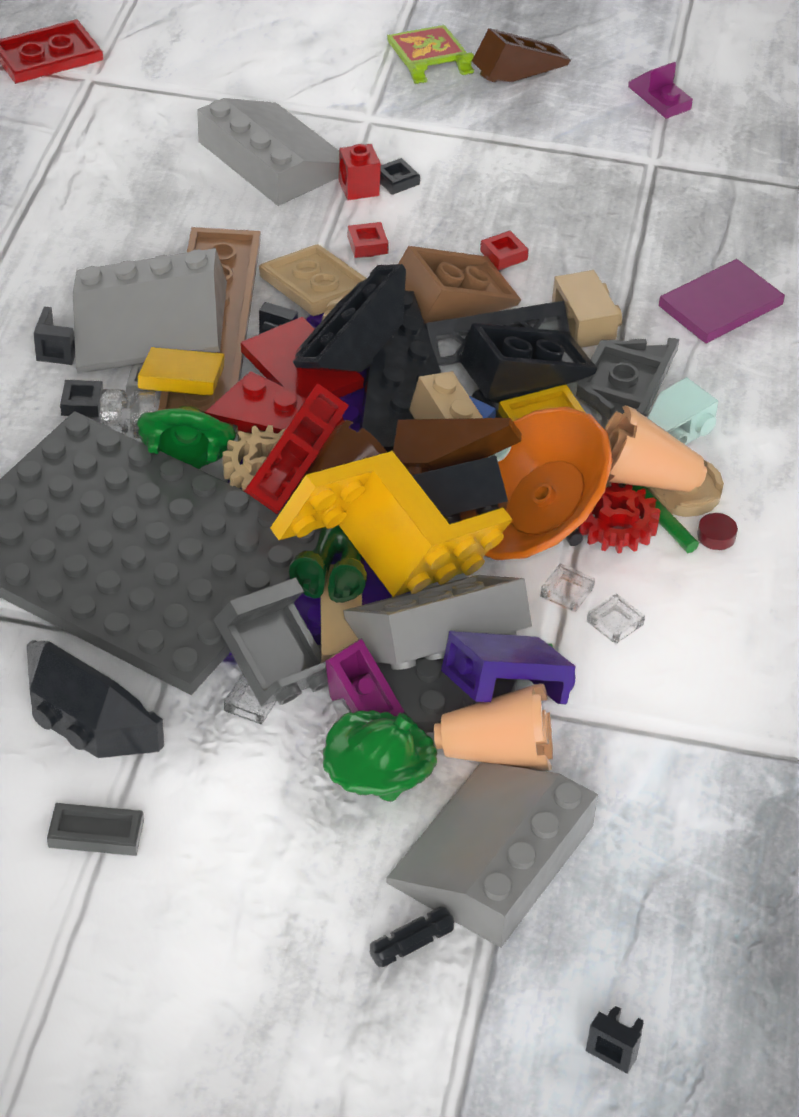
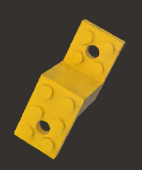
(391, 523)

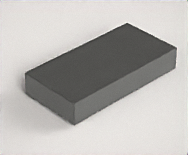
(95, 829)

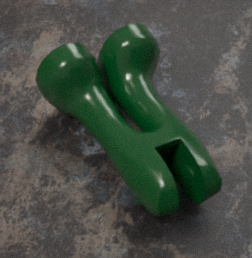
(312, 568)

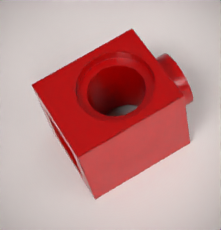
(359, 171)

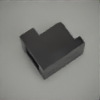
(53, 342)

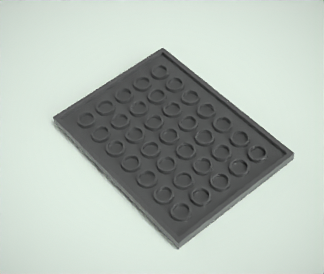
(134, 548)

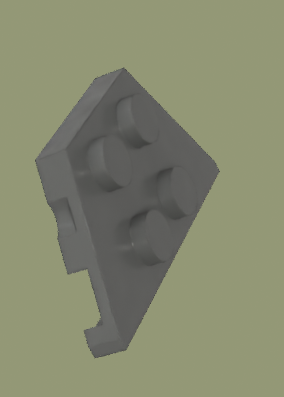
(626, 375)
(429, 693)

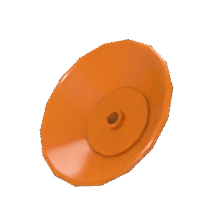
(551, 479)

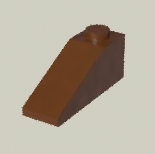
(515, 57)
(441, 443)

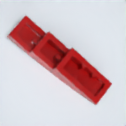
(296, 448)

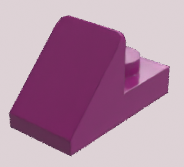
(660, 92)
(359, 681)

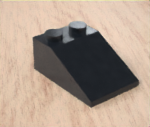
(522, 360)

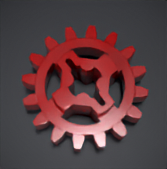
(618, 519)

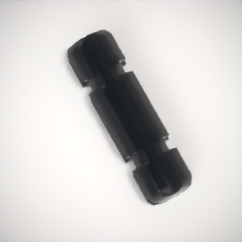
(411, 936)

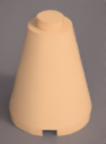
(650, 455)
(502, 732)

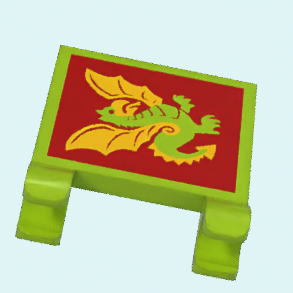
(429, 47)

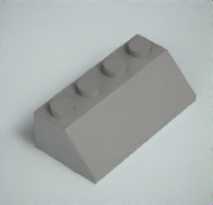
(419, 623)

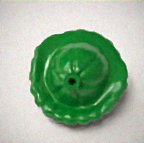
(185, 435)
(378, 754)

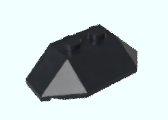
(357, 324)
(88, 705)

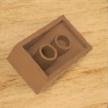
(455, 284)

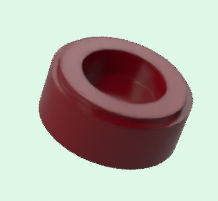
(717, 531)

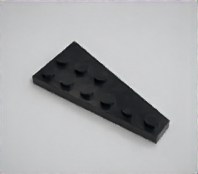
(395, 374)

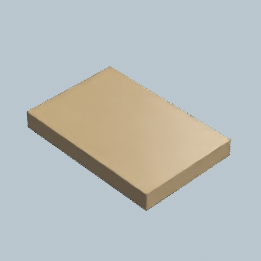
(311, 277)

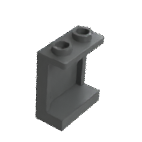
(273, 643)

